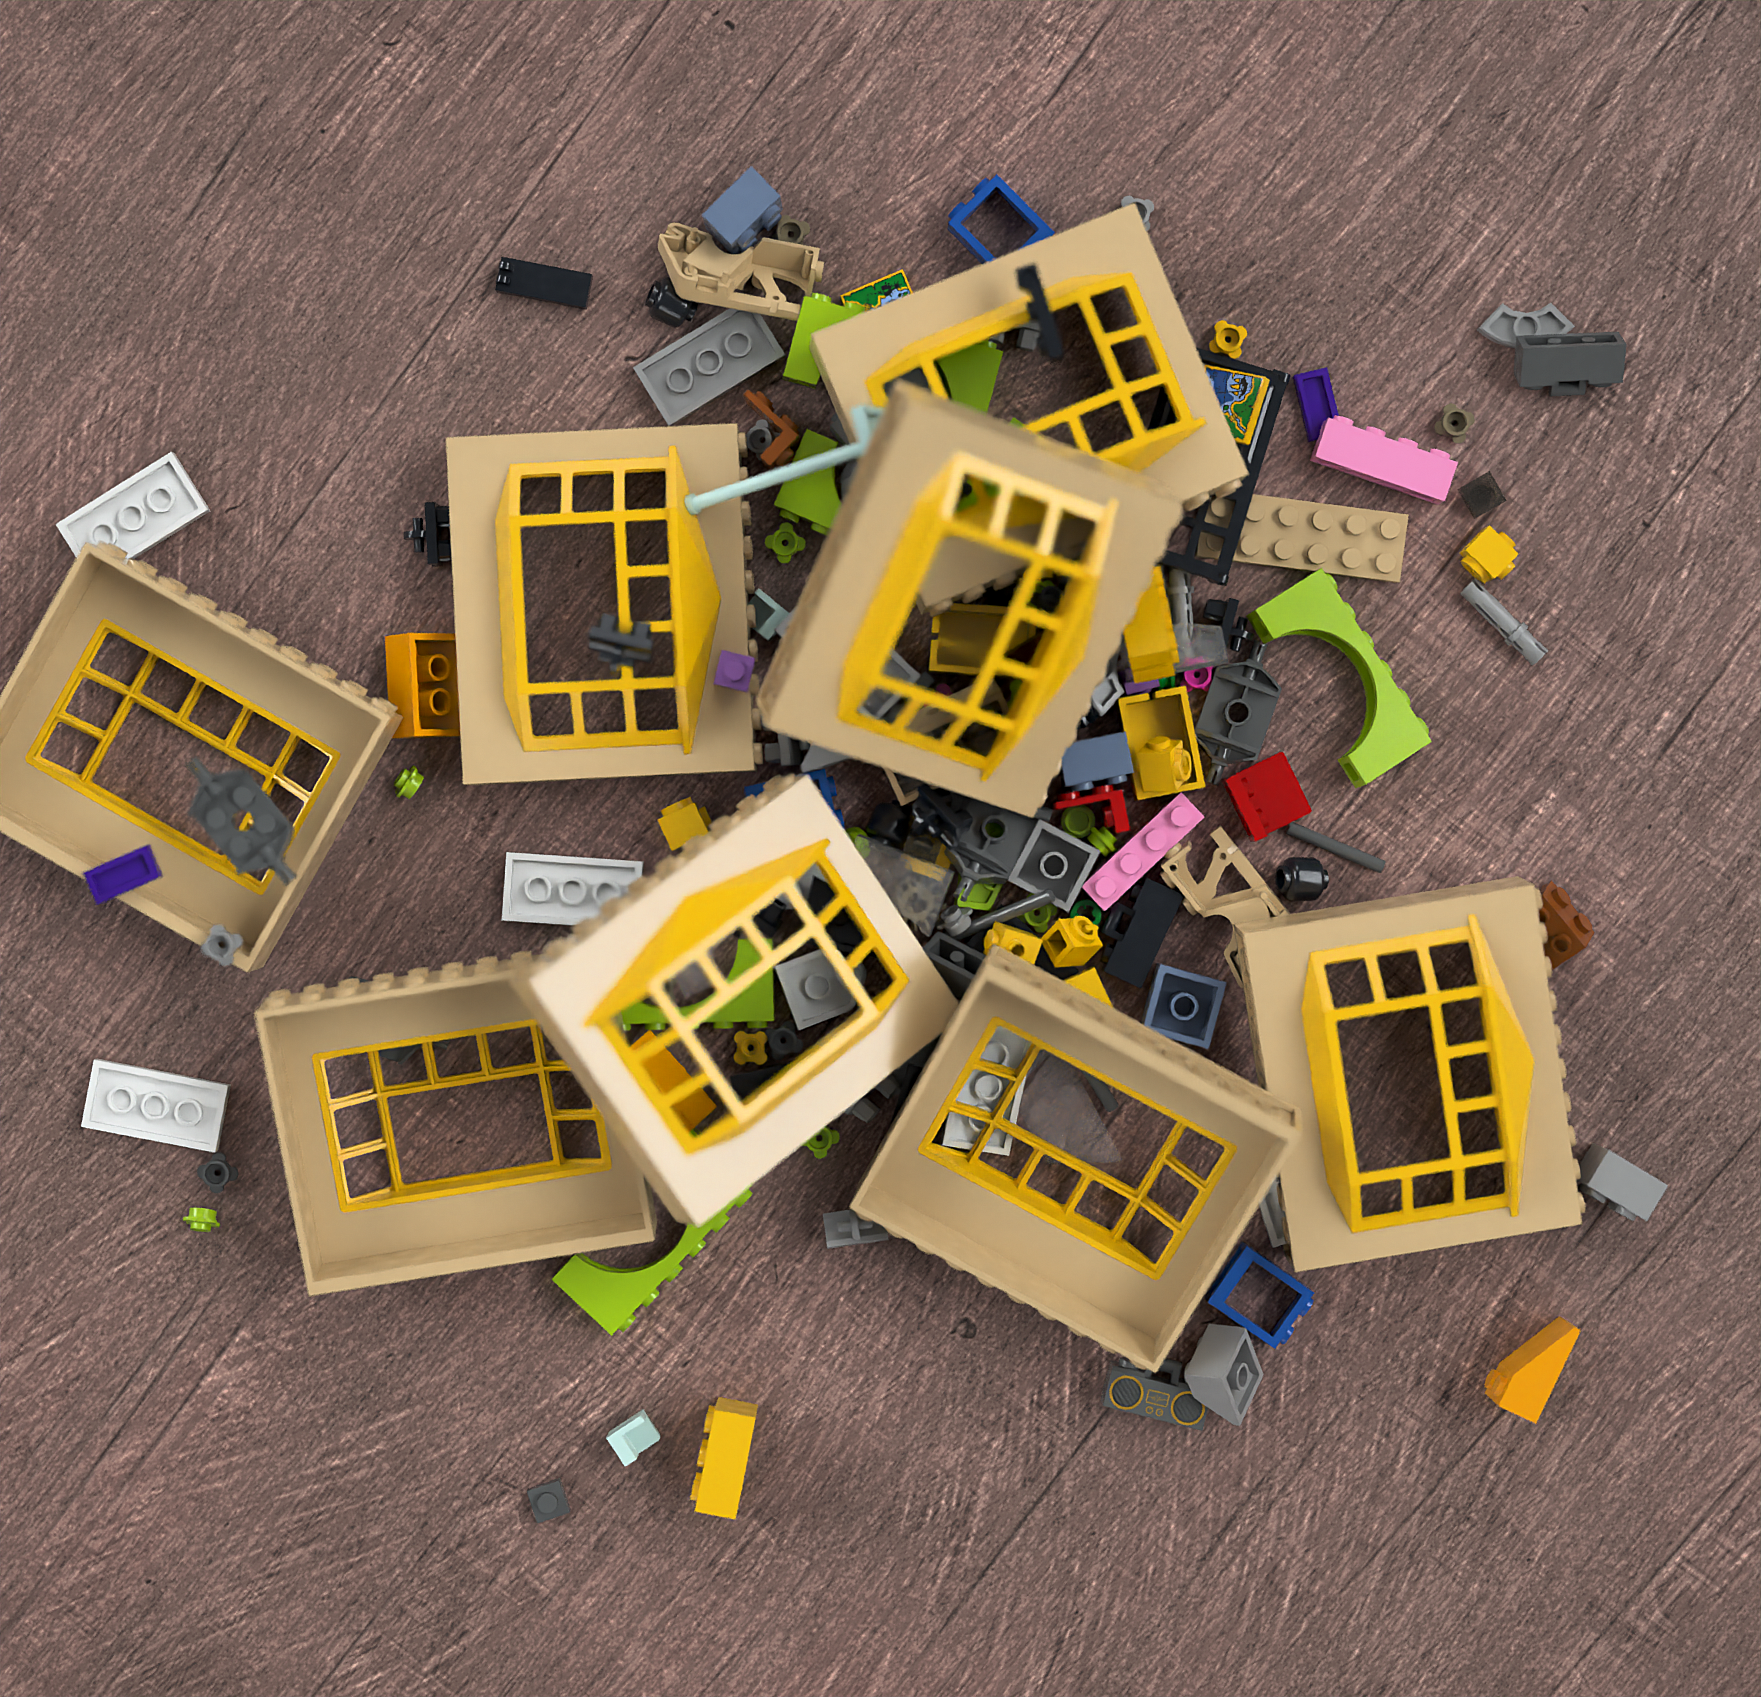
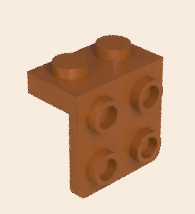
(782, 449)
(1565, 927)

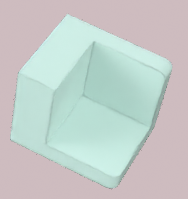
(768, 614)
(633, 1437)

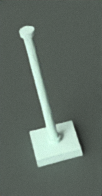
(865, 421)

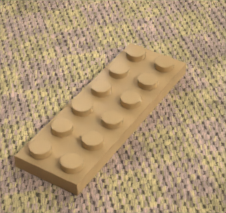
(1312, 537)

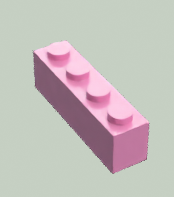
(1384, 460)
(1142, 851)

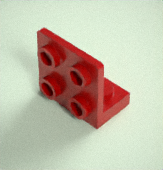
(1266, 796)
(1113, 815)

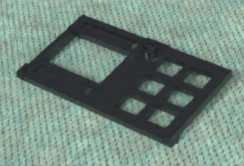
(1252, 457)

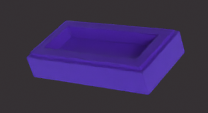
(1315, 400)
(123, 874)

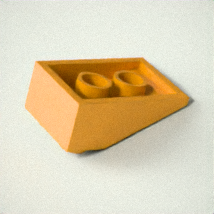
(1530, 1372)

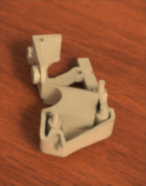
(710, 275)
(1239, 906)

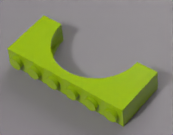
(966, 374)
(815, 494)
(1390, 726)
(751, 1005)
(615, 1293)

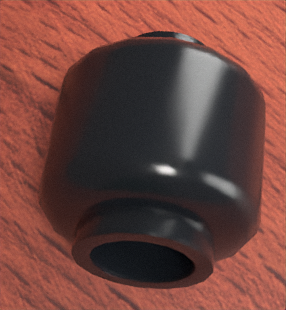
(667, 305)
(890, 824)
(1301, 879)

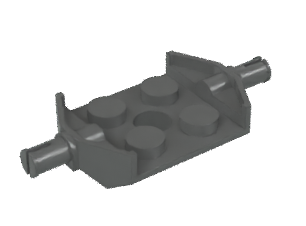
(1216, 733)
(216, 807)
(985, 858)

